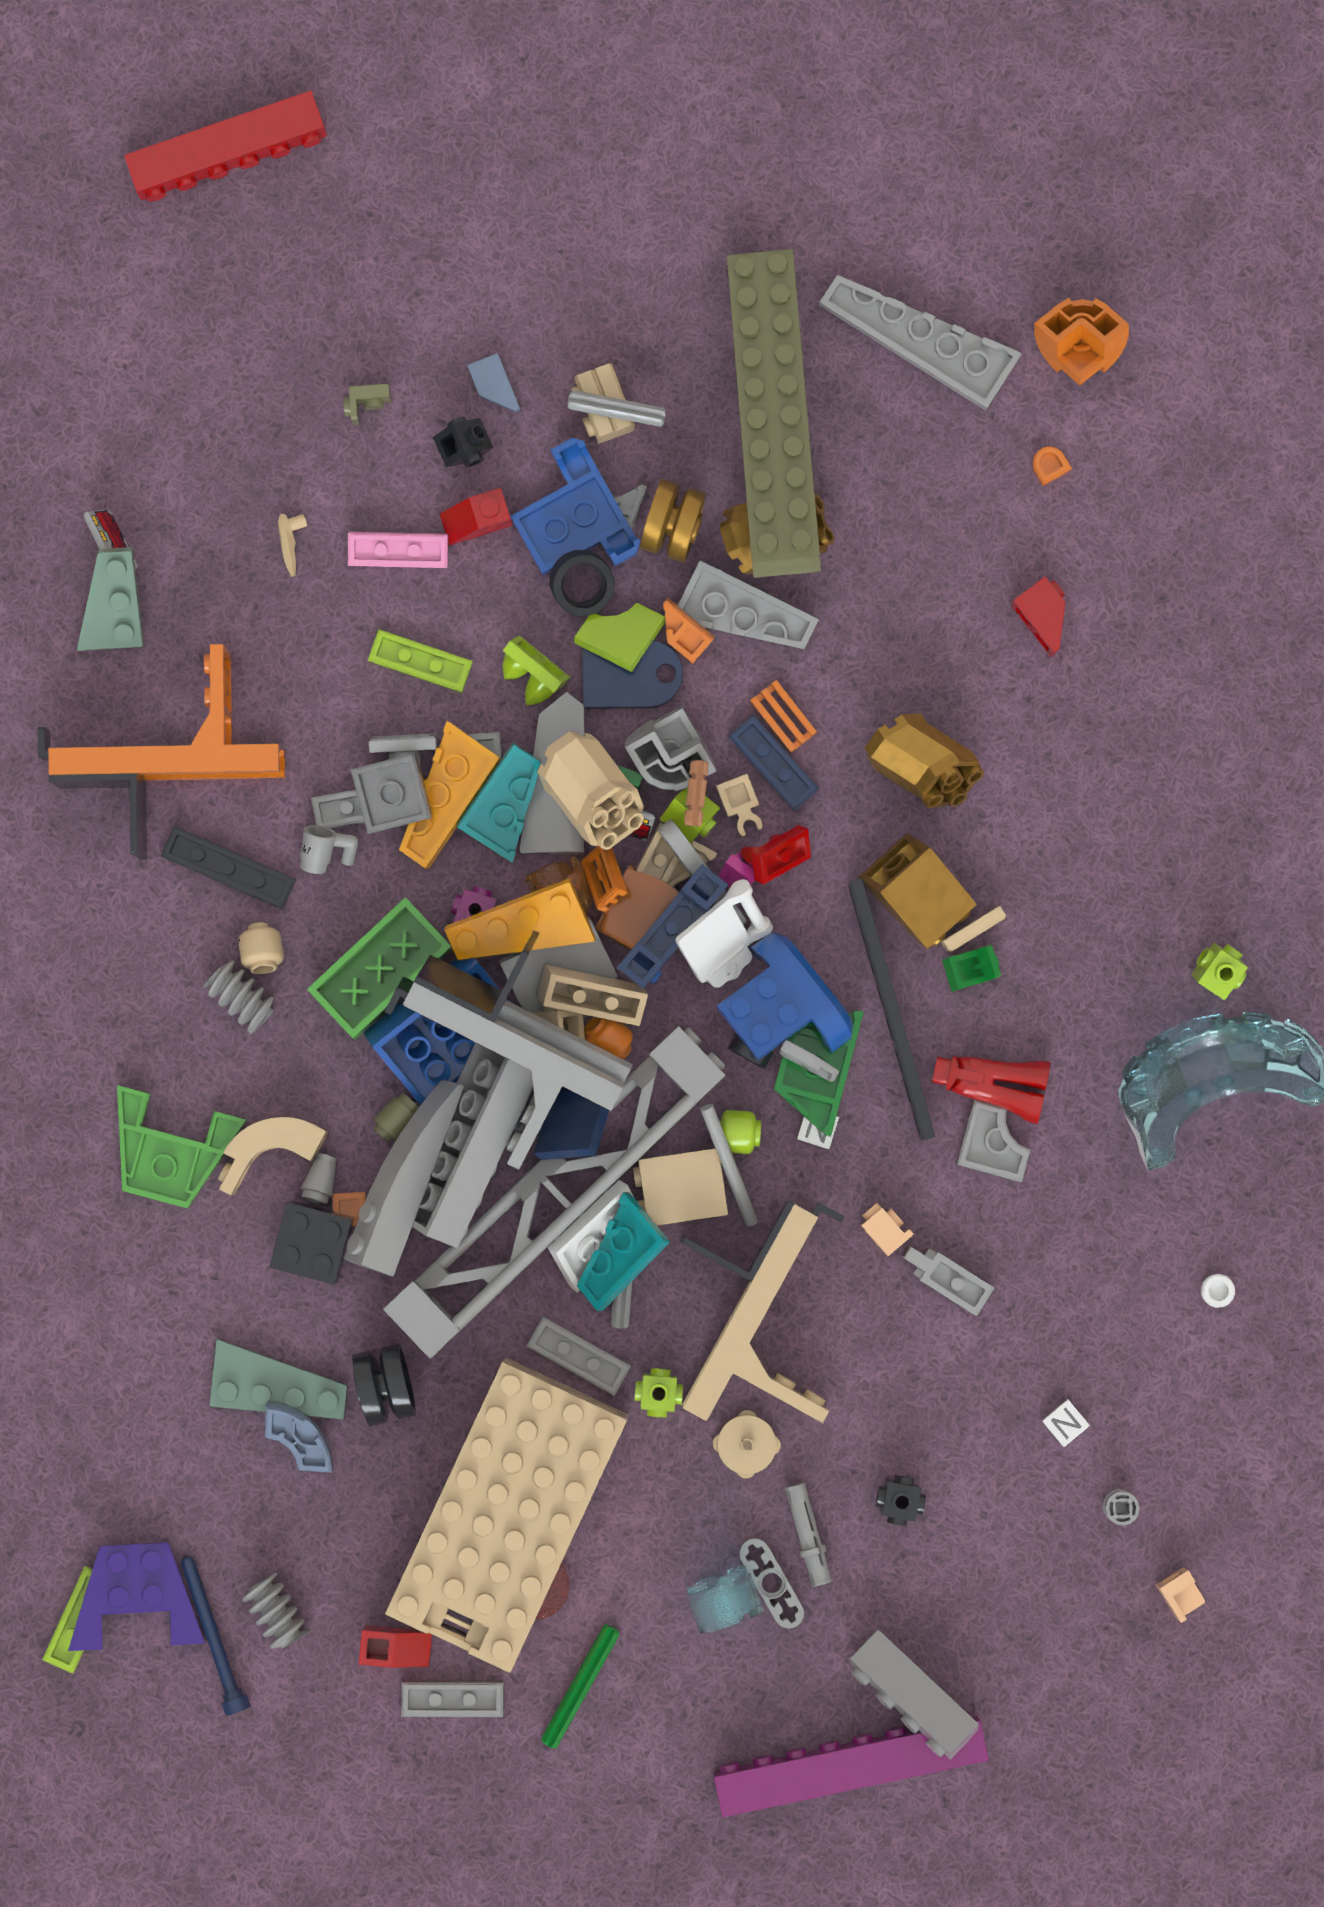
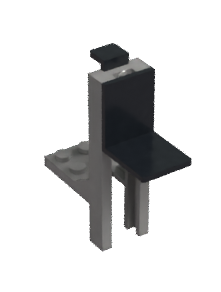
(492, 1021)

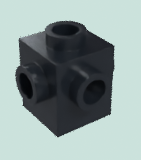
(463, 442)
(891, 1491)

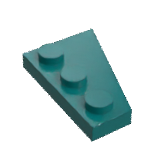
(502, 803)
(625, 1251)

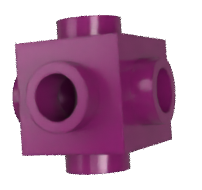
(477, 897)

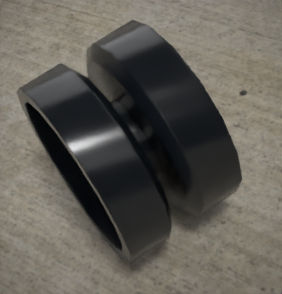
(378, 1385)

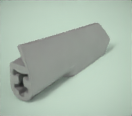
(545, 824)

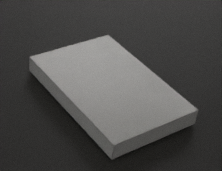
(580, 957)

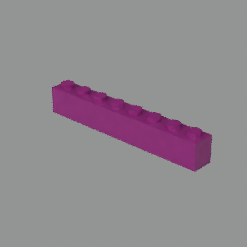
(836, 1769)

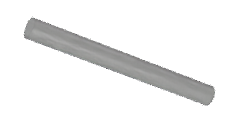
(729, 1165)

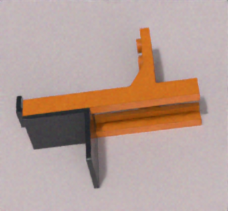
(206, 758)

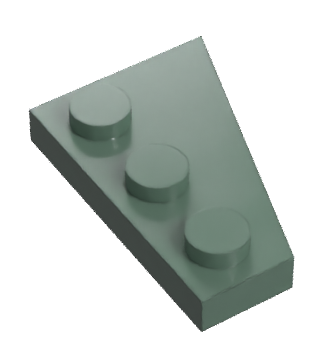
(113, 604)

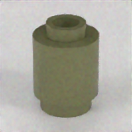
(394, 1117)

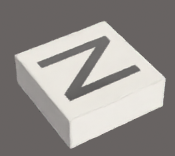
(812, 1135)
(1065, 1423)

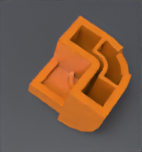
(1081, 337)

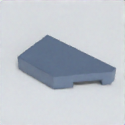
(493, 382)

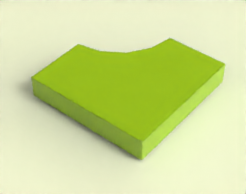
(621, 637)

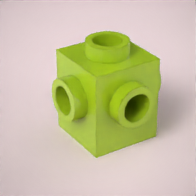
(1220, 969)
(658, 1378)

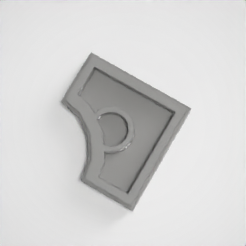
(990, 1146)

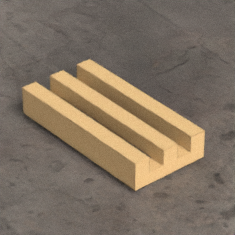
(973, 929)

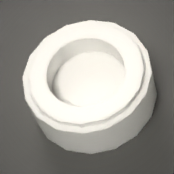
(1217, 1290)

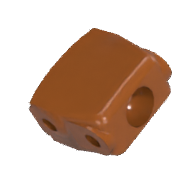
(637, 910)

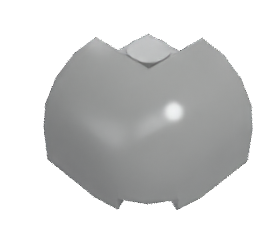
(666, 748)

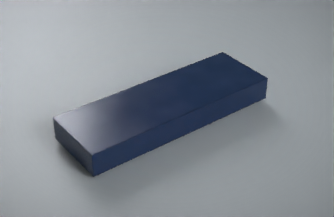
(773, 763)

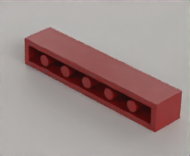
(225, 146)

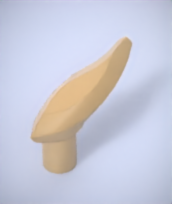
(287, 540)

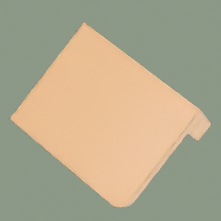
(1180, 1593)

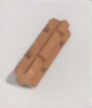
(696, 793)

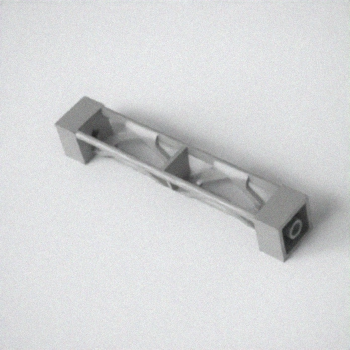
(424, 1316)

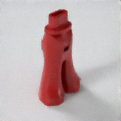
(976, 1077)

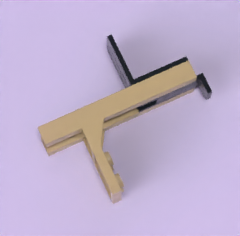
(733, 1350)

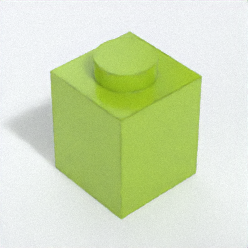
(676, 813)

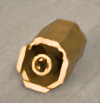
(737, 538)
(924, 761)

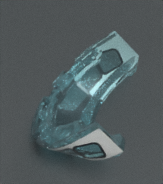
(1212, 1061)

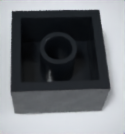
(312, 1242)

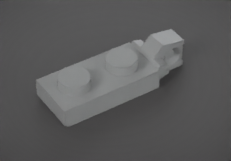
(950, 1279)

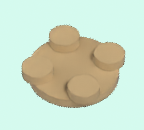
(746, 1444)

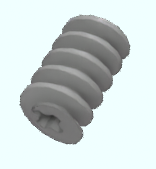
(240, 996)
(275, 1613)

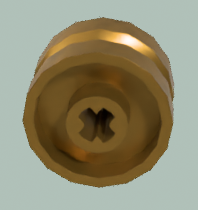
(671, 520)

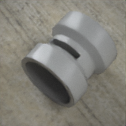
(1115, 1503)

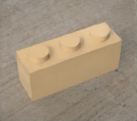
(592, 995)

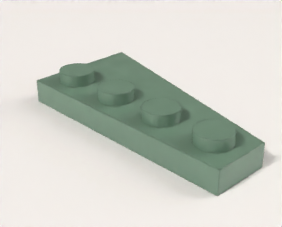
(251, 1380)

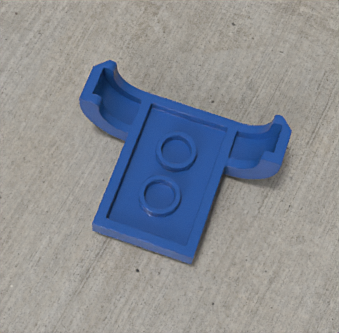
(576, 514)
(784, 1001)

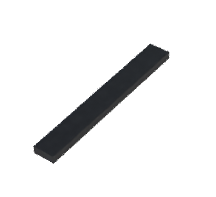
(891, 1010)

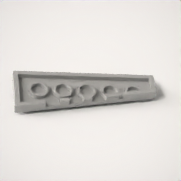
(944, 351)

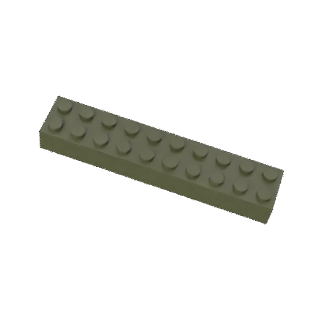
(773, 414)

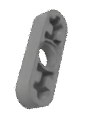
(791, 1600)

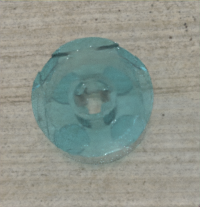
(723, 1600)

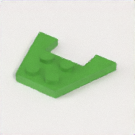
(165, 1164)

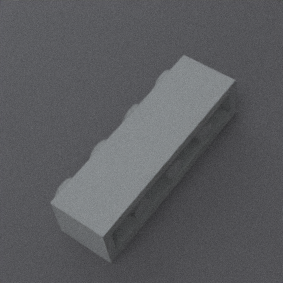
(914, 1695)

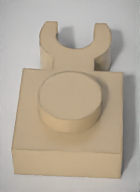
(738, 800)

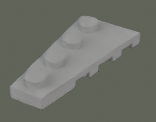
(740, 609)

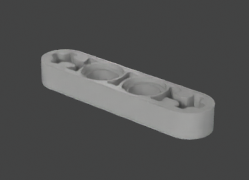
(687, 854)

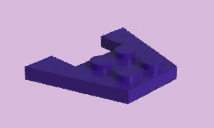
(134, 1581)

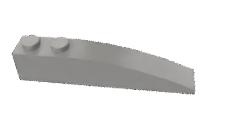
(401, 1183)

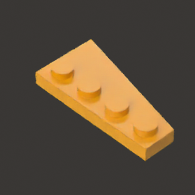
(453, 782)
(507, 927)

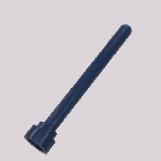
(233, 1698)

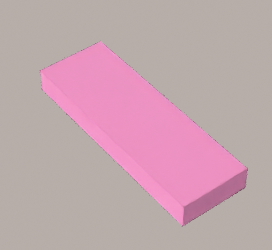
(398, 549)

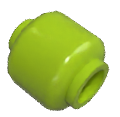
(741, 1130)

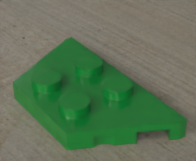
(808, 1092)

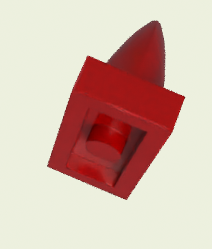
(779, 854)

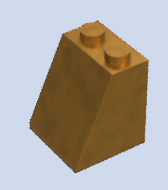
(918, 890)

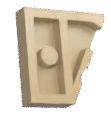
(663, 864)

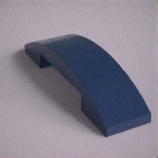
(659, 941)

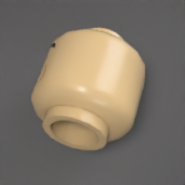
(260, 948)

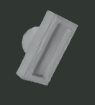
(403, 744)

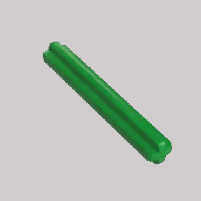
(580, 1686)

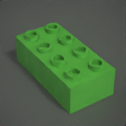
(367, 975)

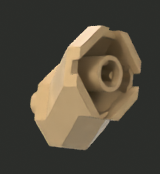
(591, 790)

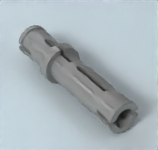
(808, 1535)

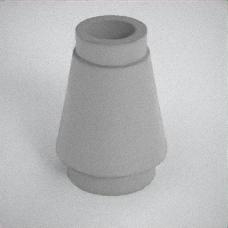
(320, 1180)

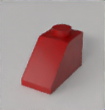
(476, 517)
(1043, 613)

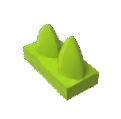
(545, 675)

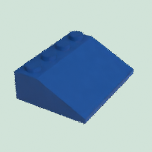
(420, 1048)

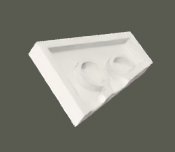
(577, 1243)

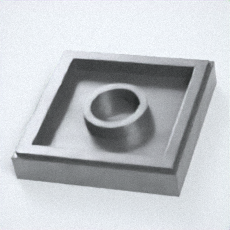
(391, 793)

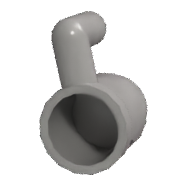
(318, 848)

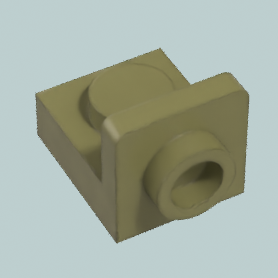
(370, 396)

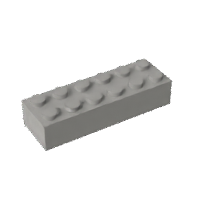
(476, 1138)

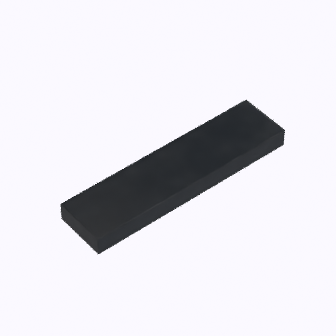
(228, 868)

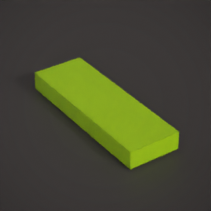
(420, 661)
(57, 1651)

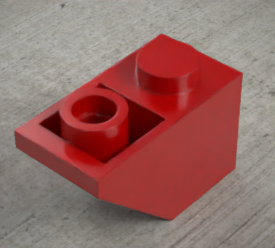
(394, 1647)

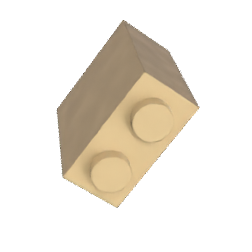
(682, 1187)

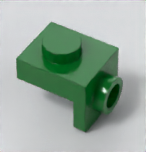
(971, 968)

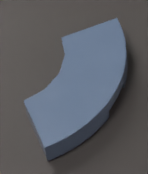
(300, 1436)

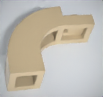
(279, 1132)

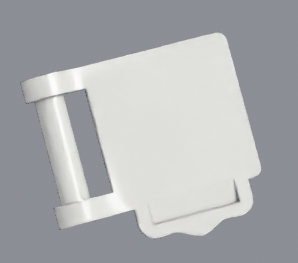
(719, 942)

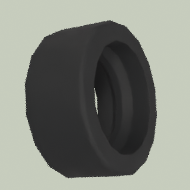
(604, 594)

